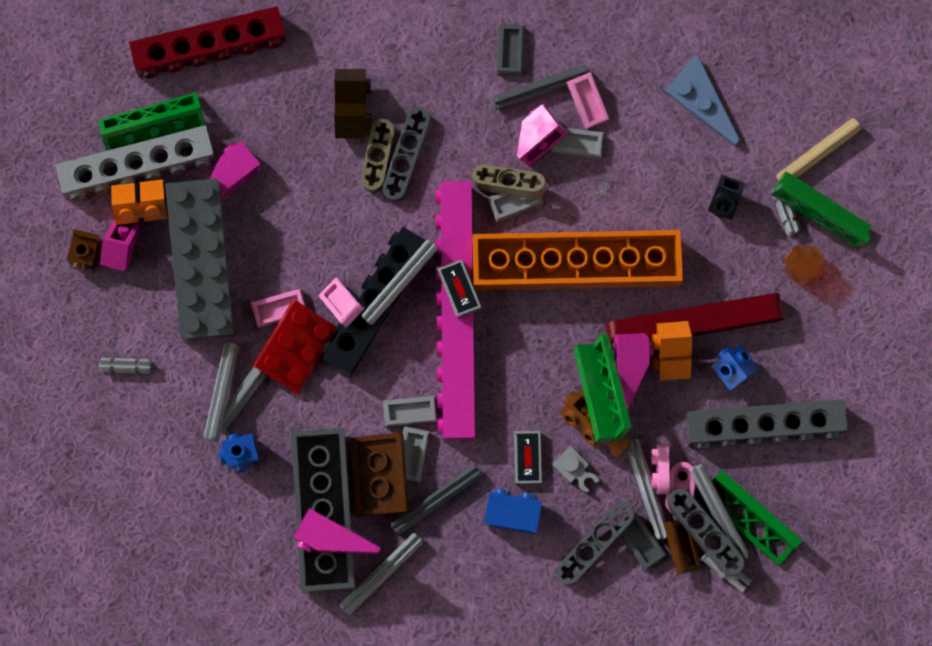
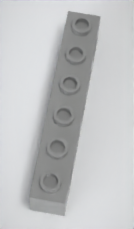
(71, 171)

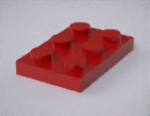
(294, 346)

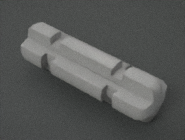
(788, 216)
(125, 365)

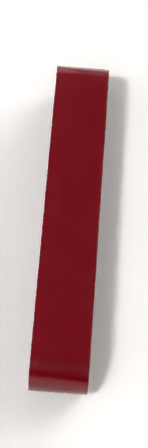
(706, 318)

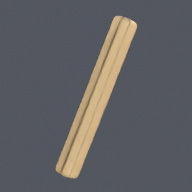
(822, 149)

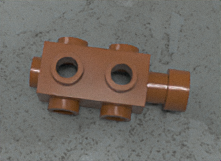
(577, 415)

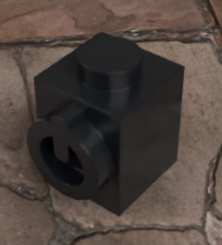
(726, 197)

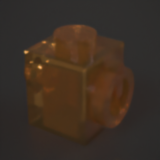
(804, 264)

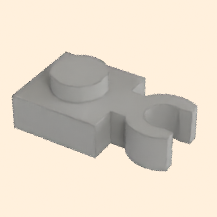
(572, 467)

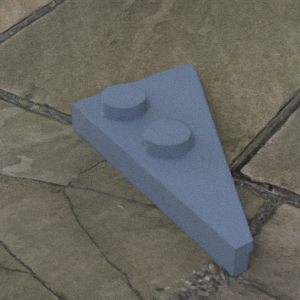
(697, 95)

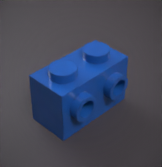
(513, 512)

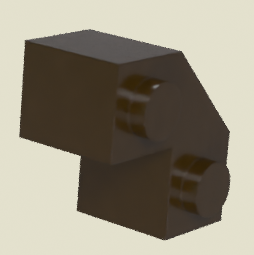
(350, 103)

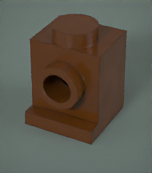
(89, 258)

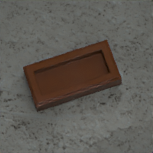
(682, 548)

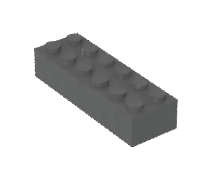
(200, 260)
(323, 487)

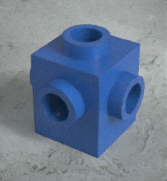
(734, 366)
(247, 457)

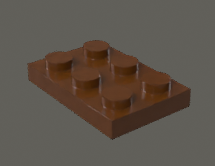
(379, 474)

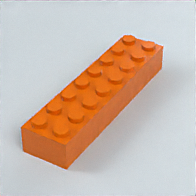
(577, 260)

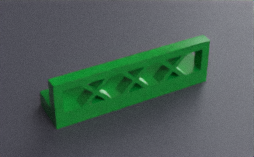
(152, 122)
(822, 210)
(602, 390)
(760, 514)

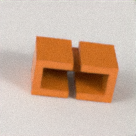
(126, 206)
(672, 349)

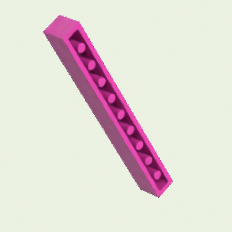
(457, 333)

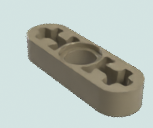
(374, 136)
(502, 172)

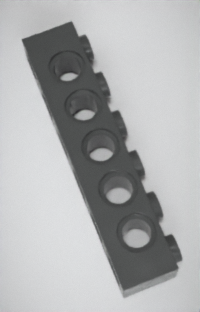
(830, 411)

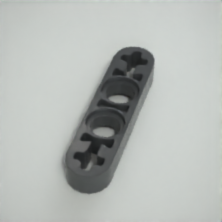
(408, 155)
(707, 530)
(598, 546)

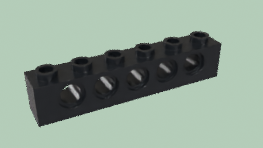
(348, 361)

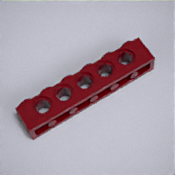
(195, 36)

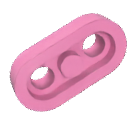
(661, 478)
(675, 483)

